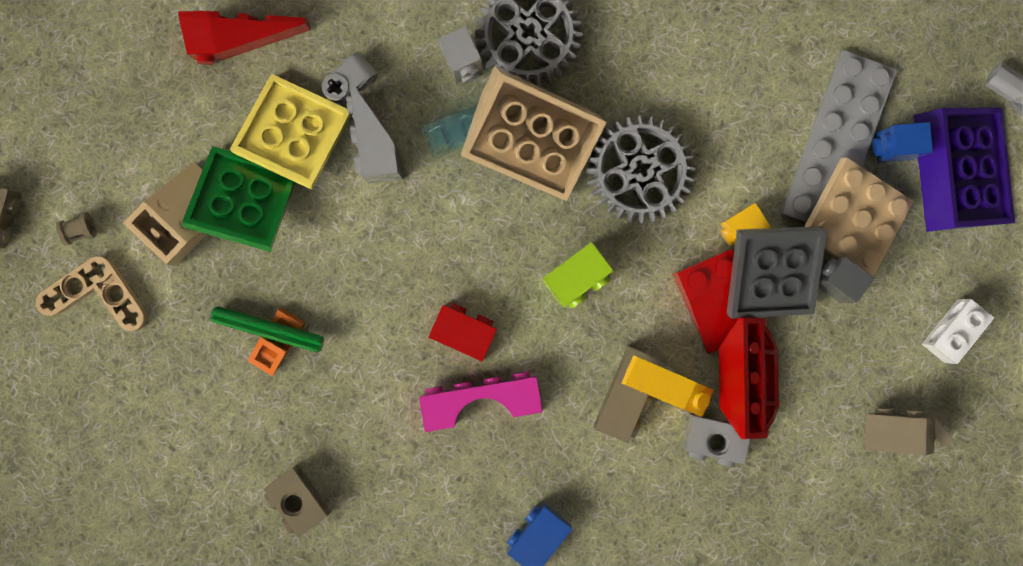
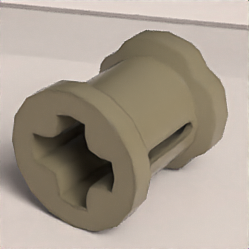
(76, 229)

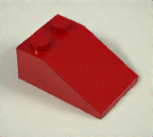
(706, 296)

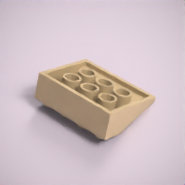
(531, 134)

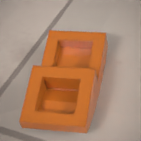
(270, 353)

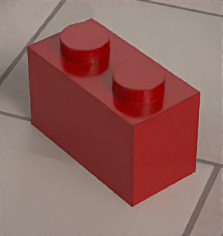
(462, 331)

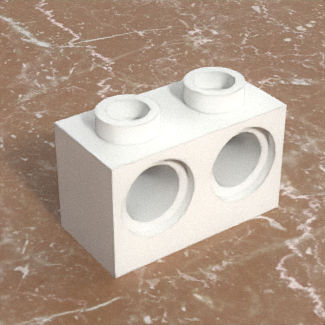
(958, 331)

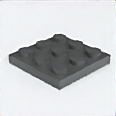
(776, 271)

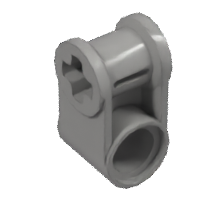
(352, 72)

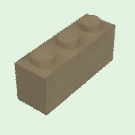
(622, 403)

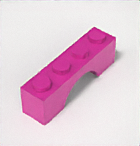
(442, 407)

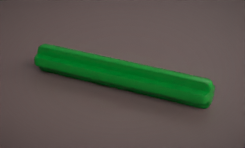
(267, 329)

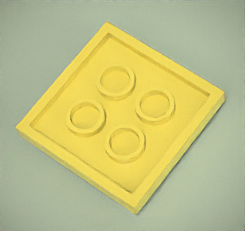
(291, 131)

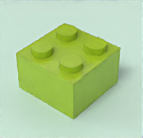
(577, 275)

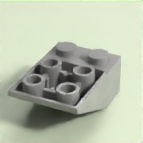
(378, 155)

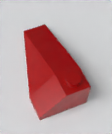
(216, 37)

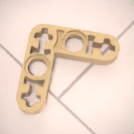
(102, 285)

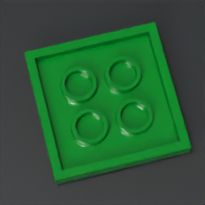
(238, 200)

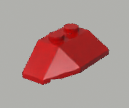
(749, 378)

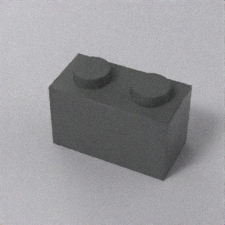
(844, 280)

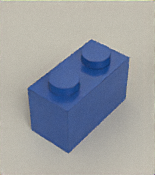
(902, 142)
(539, 537)

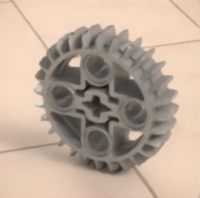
(533, 46)
(633, 131)

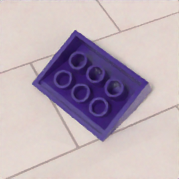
(968, 172)

